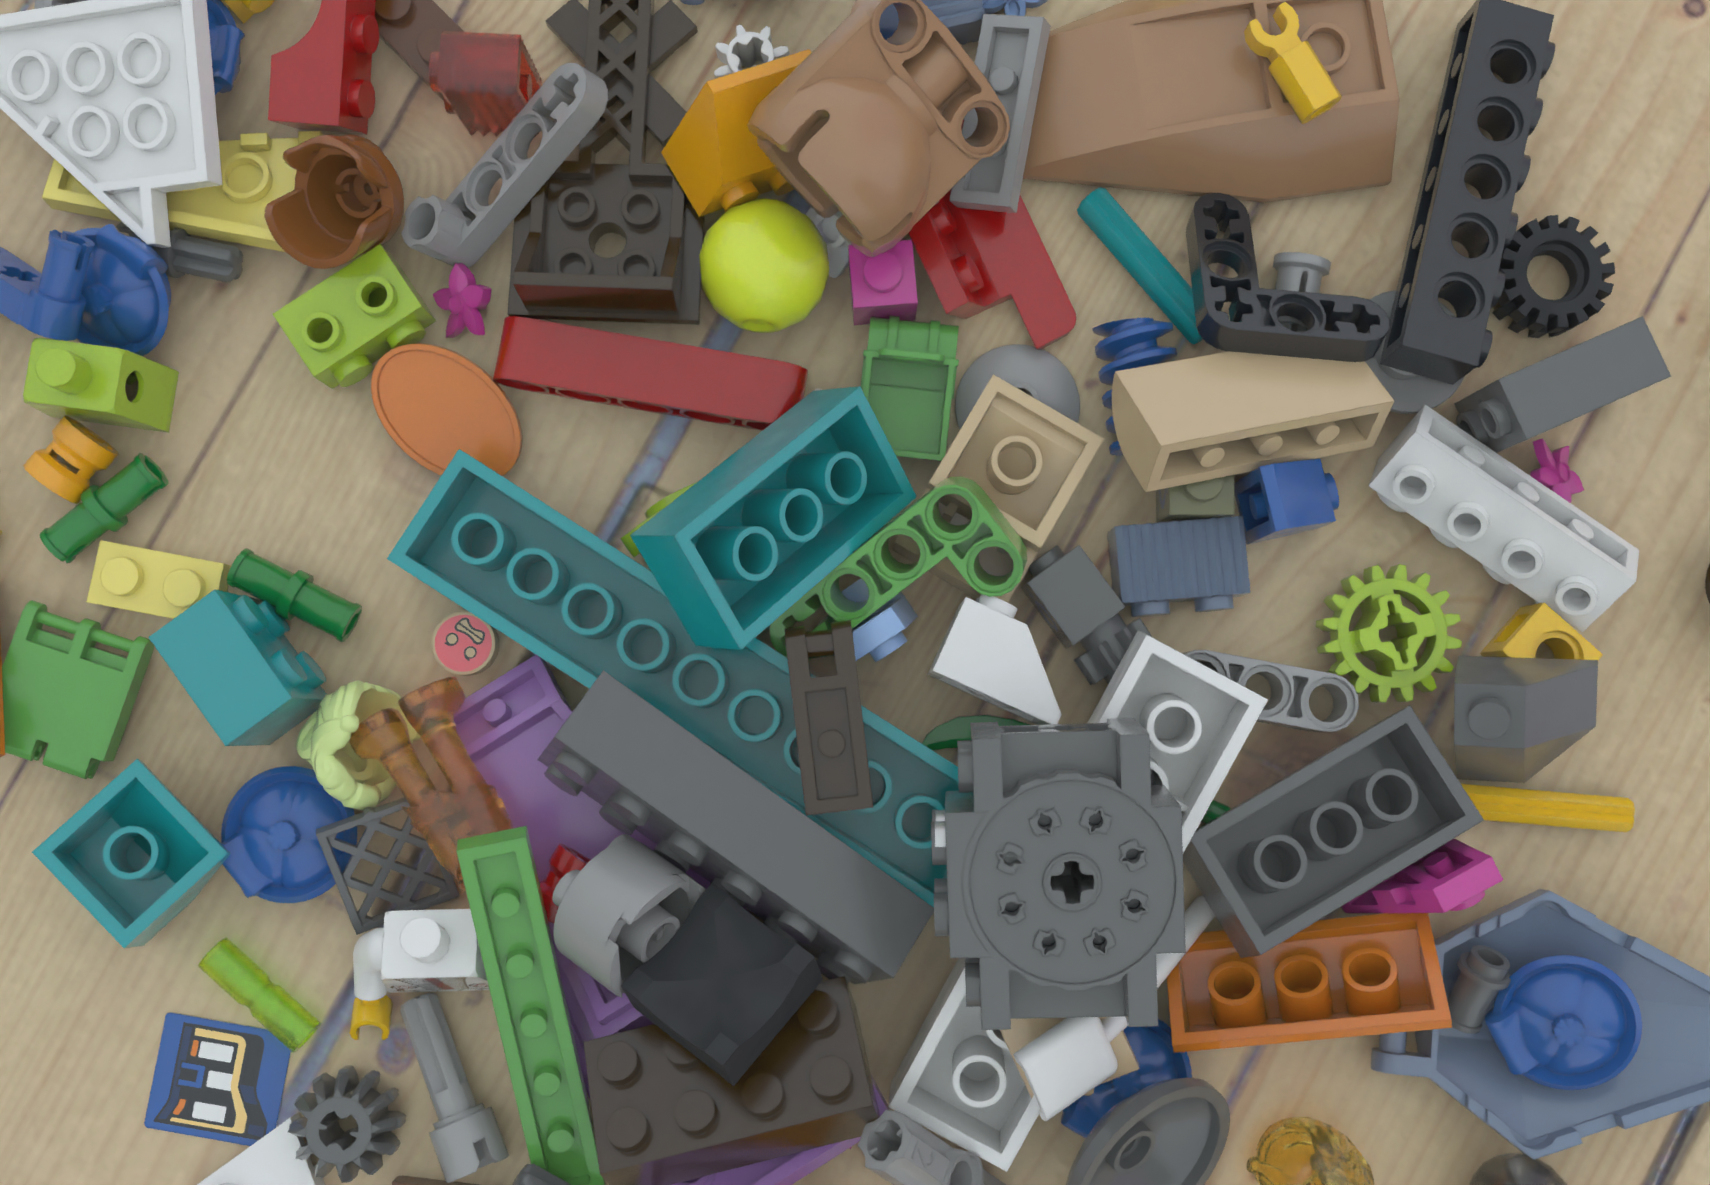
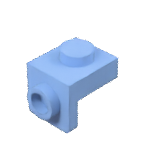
(883, 629)

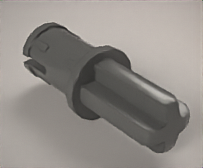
(197, 256)

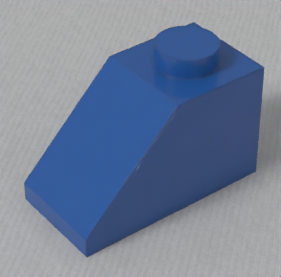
(1285, 499)

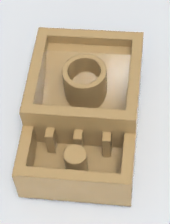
(1025, 463)

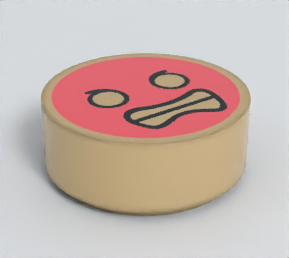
(465, 644)

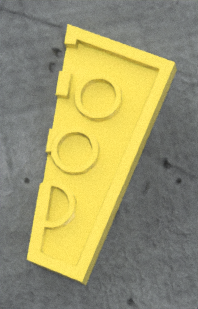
(230, 212)

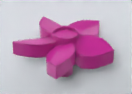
(464, 301)
(1555, 471)

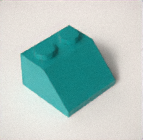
(133, 856)

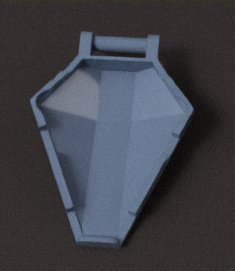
(1662, 1078)

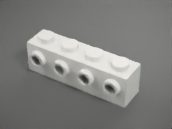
(1504, 519)

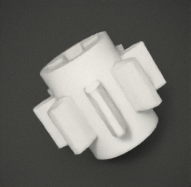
(746, 49)

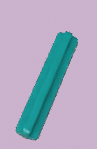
(1141, 260)

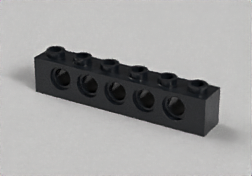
(1517, 48)

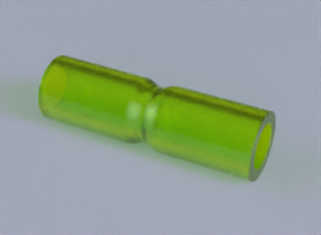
(253, 988)

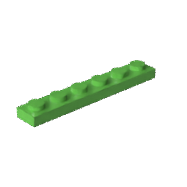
(530, 1003)

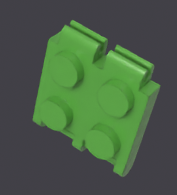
(69, 691)

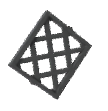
(371, 818)

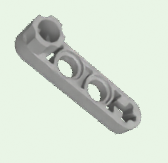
(465, 222)

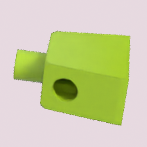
(91, 382)

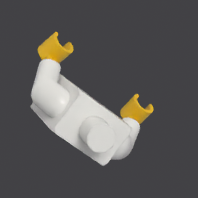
(413, 955)

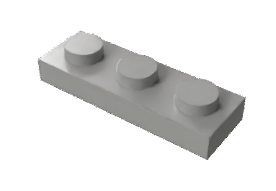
(1012, 60)

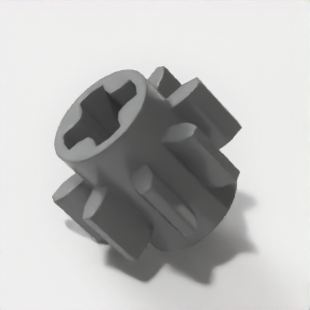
(1107, 647)

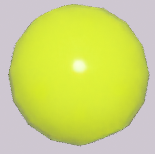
(764, 265)

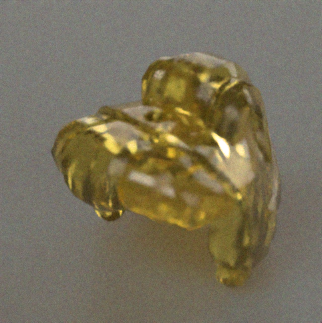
(1307, 1154)

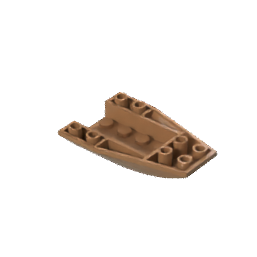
(1186, 108)

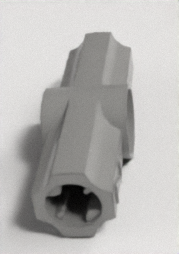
(912, 1155)

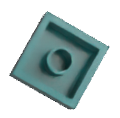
(241, 668)

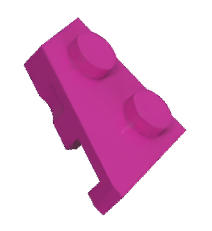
(1439, 882)

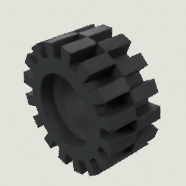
(1583, 268)

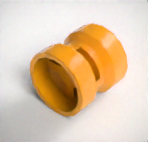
(71, 449)

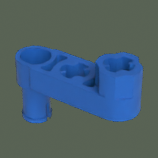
(49, 300)

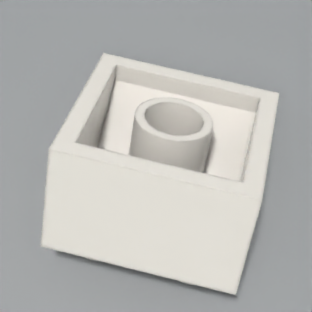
(996, 660)

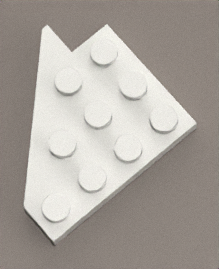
(118, 99)

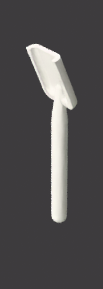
(1078, 1050)

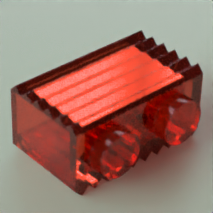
(483, 78)

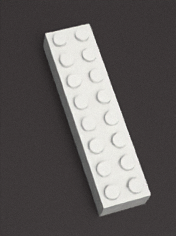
(963, 1076)

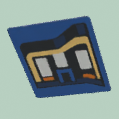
(217, 1080)

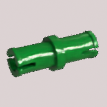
(104, 508)
(294, 595)

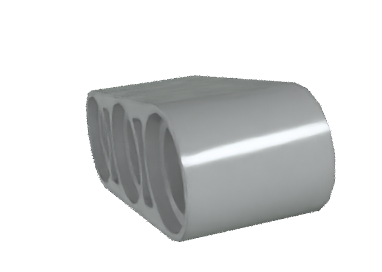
(1289, 690)

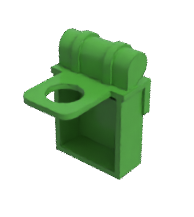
(911, 383)

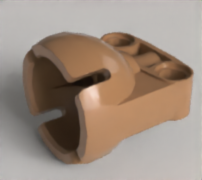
(880, 122)

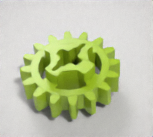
(1394, 657)

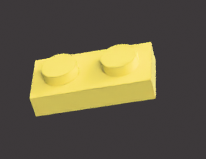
(152, 580)

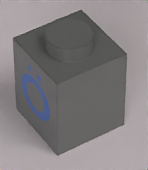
(1070, 594)

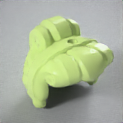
(327, 747)

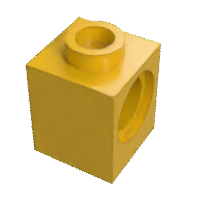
(1536, 625)

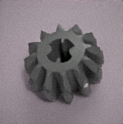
(358, 1146)

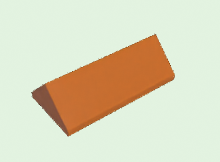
(1317, 985)

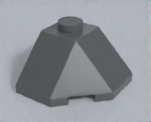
(1519, 714)

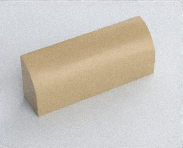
(1241, 413)

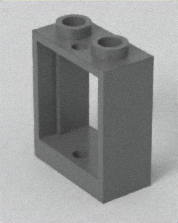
(1563, 387)

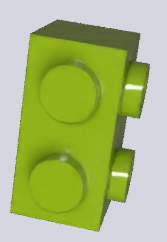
(355, 318)

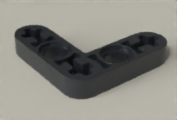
(1336, 324)

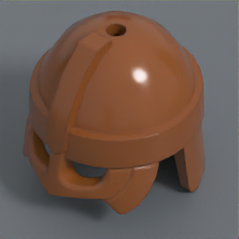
(325, 214)

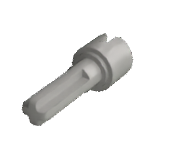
(466, 1132)

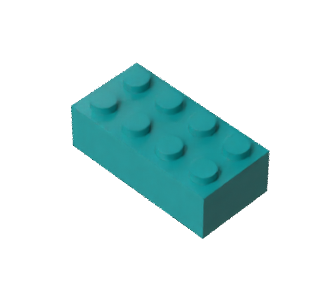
(775, 518)

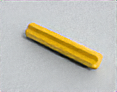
(1552, 808)

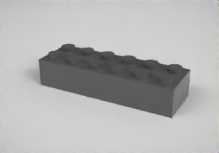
(734, 833)

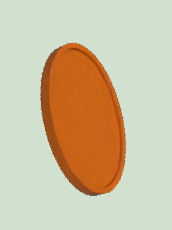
(444, 403)

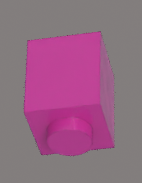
(883, 284)

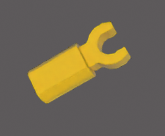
(1294, 65)

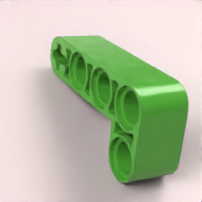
(935, 539)

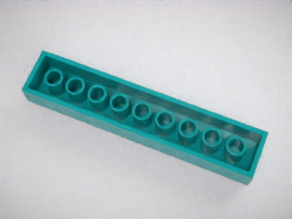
(602, 611)

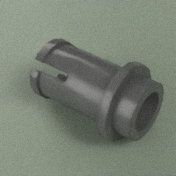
(1480, 978)

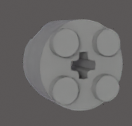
(621, 910)

